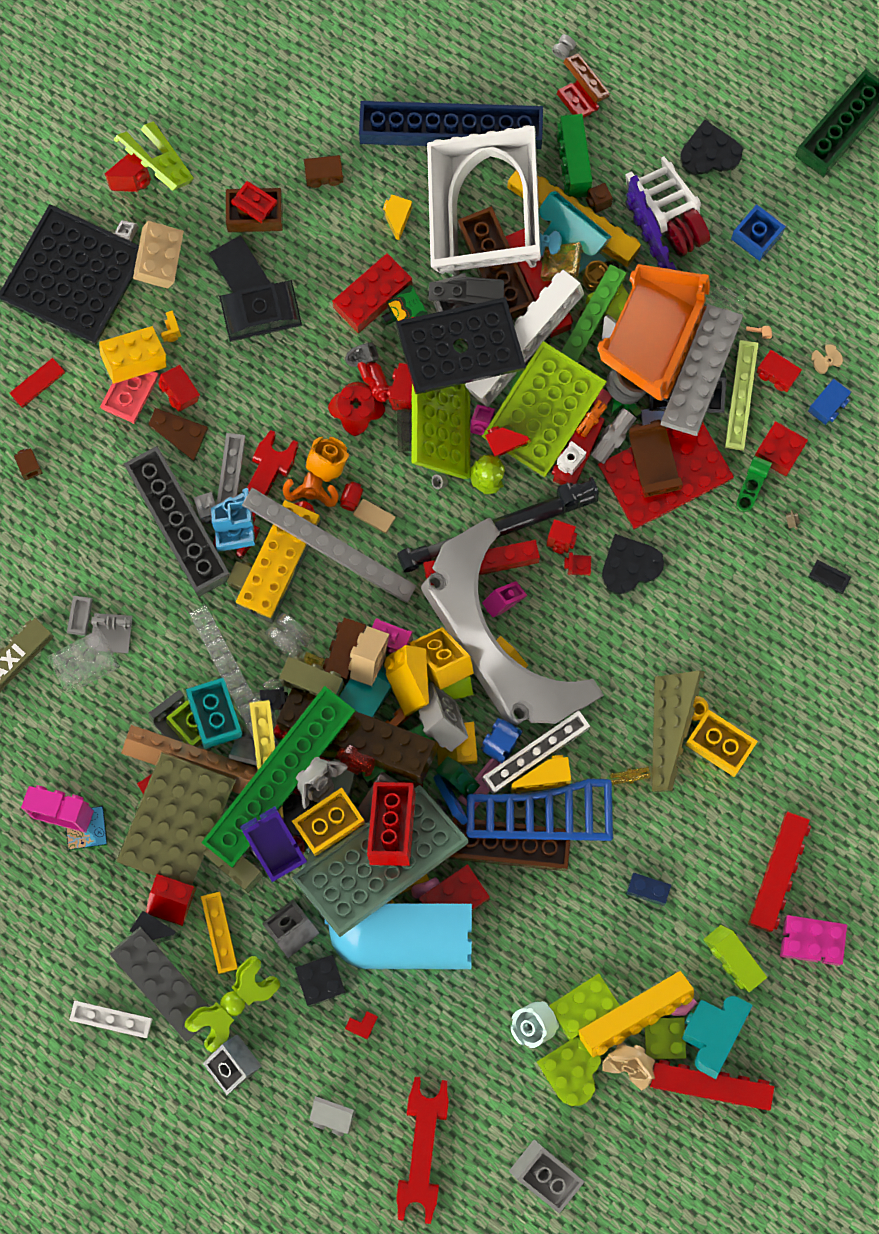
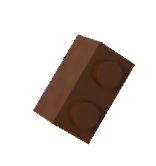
(323, 171)

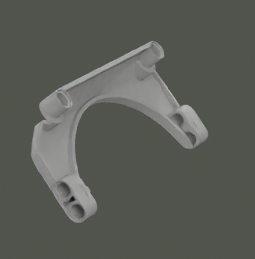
(504, 680)

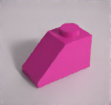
(504, 598)

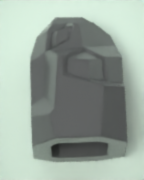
(362, 353)

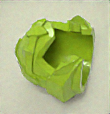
(487, 474)

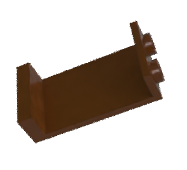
(654, 459)

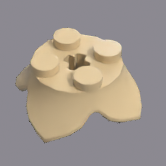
(633, 1061)

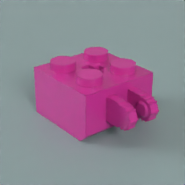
(397, 636)

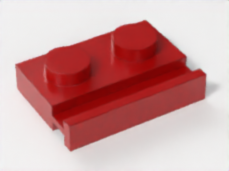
(577, 99)
(254, 201)

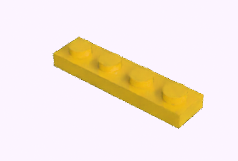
(219, 932)

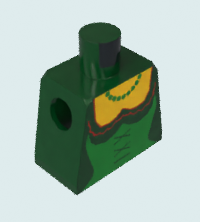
(404, 306)

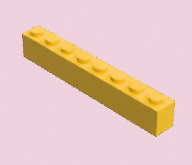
(620, 247)

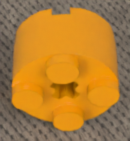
(327, 458)

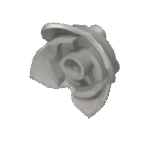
(316, 780)

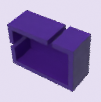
(273, 844)

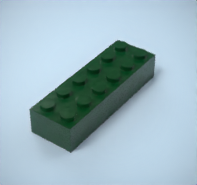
(841, 125)

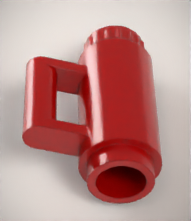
(375, 378)

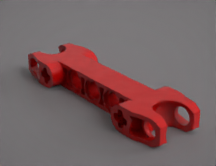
(270, 465)
(418, 1187)

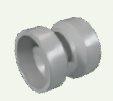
(564, 46)

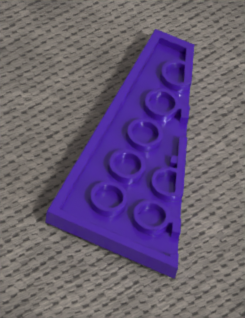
(645, 219)

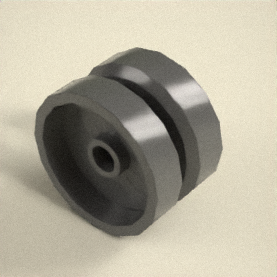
(623, 389)

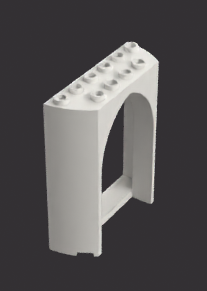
(448, 167)

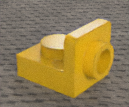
(172, 327)

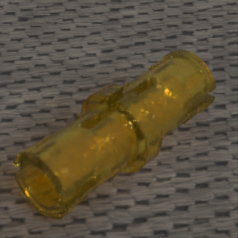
(630, 776)

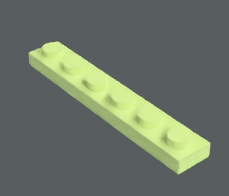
(741, 395)

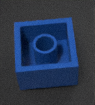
(758, 232)

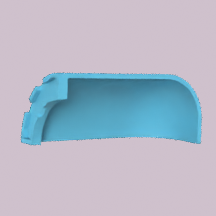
(409, 938)

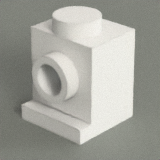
(567, 465)

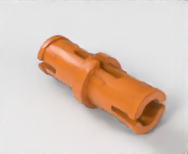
(591, 418)

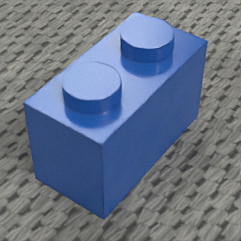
(829, 402)

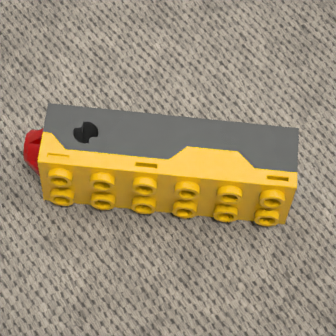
(275, 567)

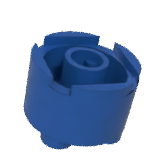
(502, 740)

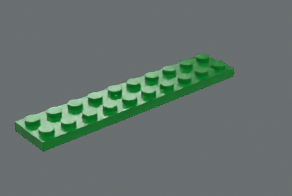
(278, 774)

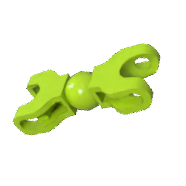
(232, 1004)

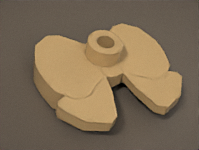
(822, 363)

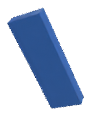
(451, 800)

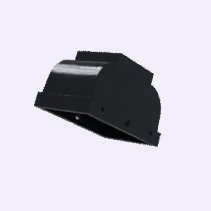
(260, 310)

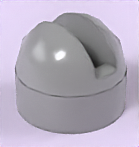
(439, 477)

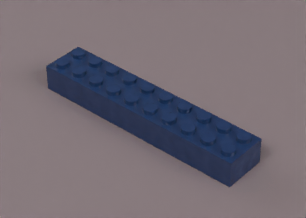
(424, 122)

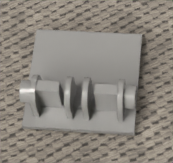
(116, 629)

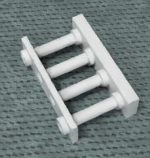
(674, 180)

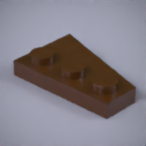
(180, 432)

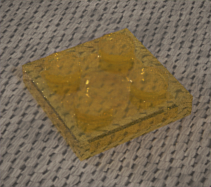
(566, 259)

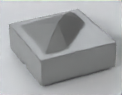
(126, 230)

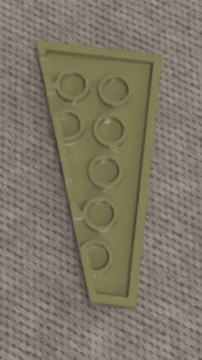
(672, 719)

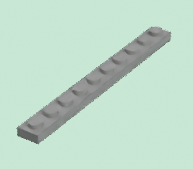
(329, 545)

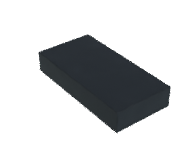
(829, 576)

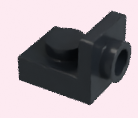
(276, 697)

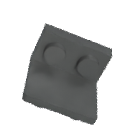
(159, 714)

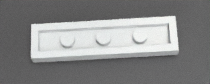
(111, 1019)

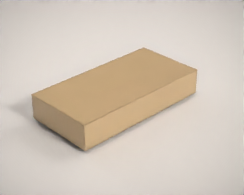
(374, 516)

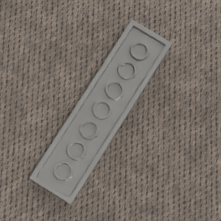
(702, 370)

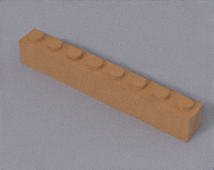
(149, 745)

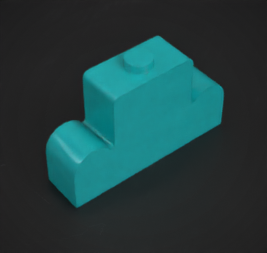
(572, 224)
(715, 1032)

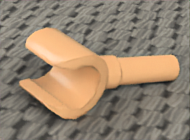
(765, 330)

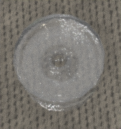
(289, 636)

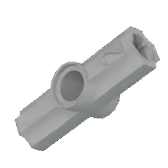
(613, 436)

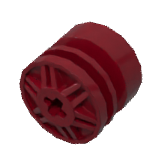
(687, 232)

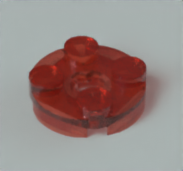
(356, 761)

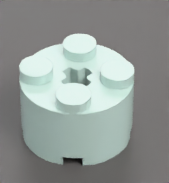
(534, 1024)

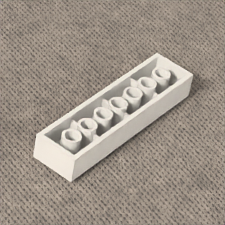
(534, 328)

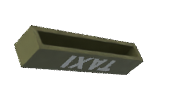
(22, 650)

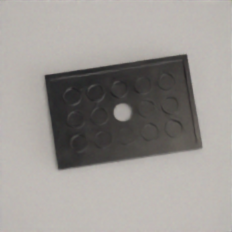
(483, 326)

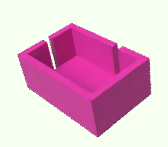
(57, 808)
(813, 939)

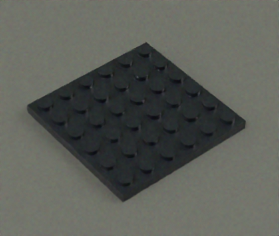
(71, 274)

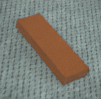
(586, 78)

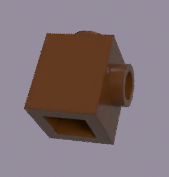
(599, 198)
(27, 464)

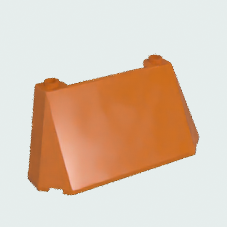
(656, 327)

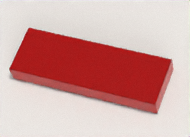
(37, 382)

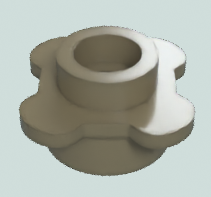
(793, 519)

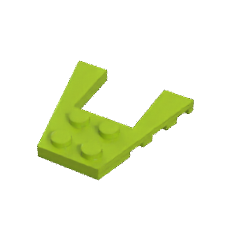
(167, 166)

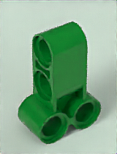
(757, 472)

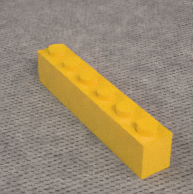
(636, 1014)

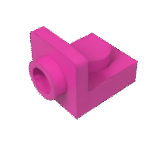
(481, 419)

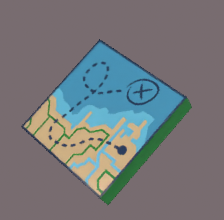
(95, 835)

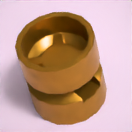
(593, 274)

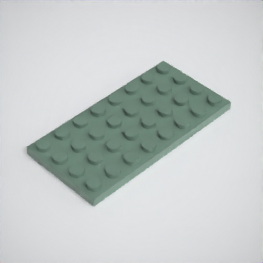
(351, 889)

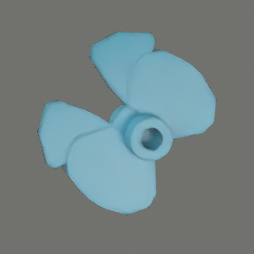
(552, 241)

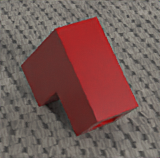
(362, 1028)

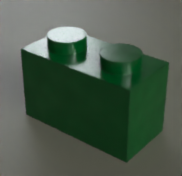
(457, 777)

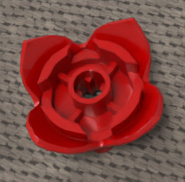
(355, 419)

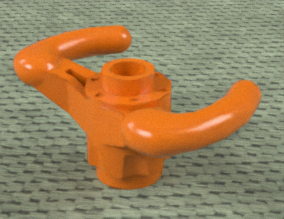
(311, 490)

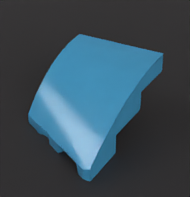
(233, 523)

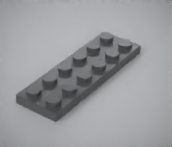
(158, 980)

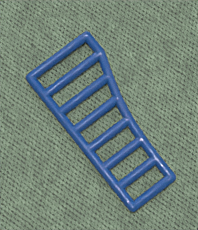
(548, 795)

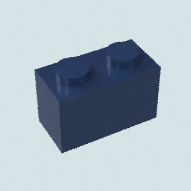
(648, 889)

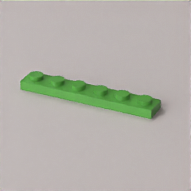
(594, 313)

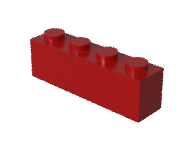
(587, 444)

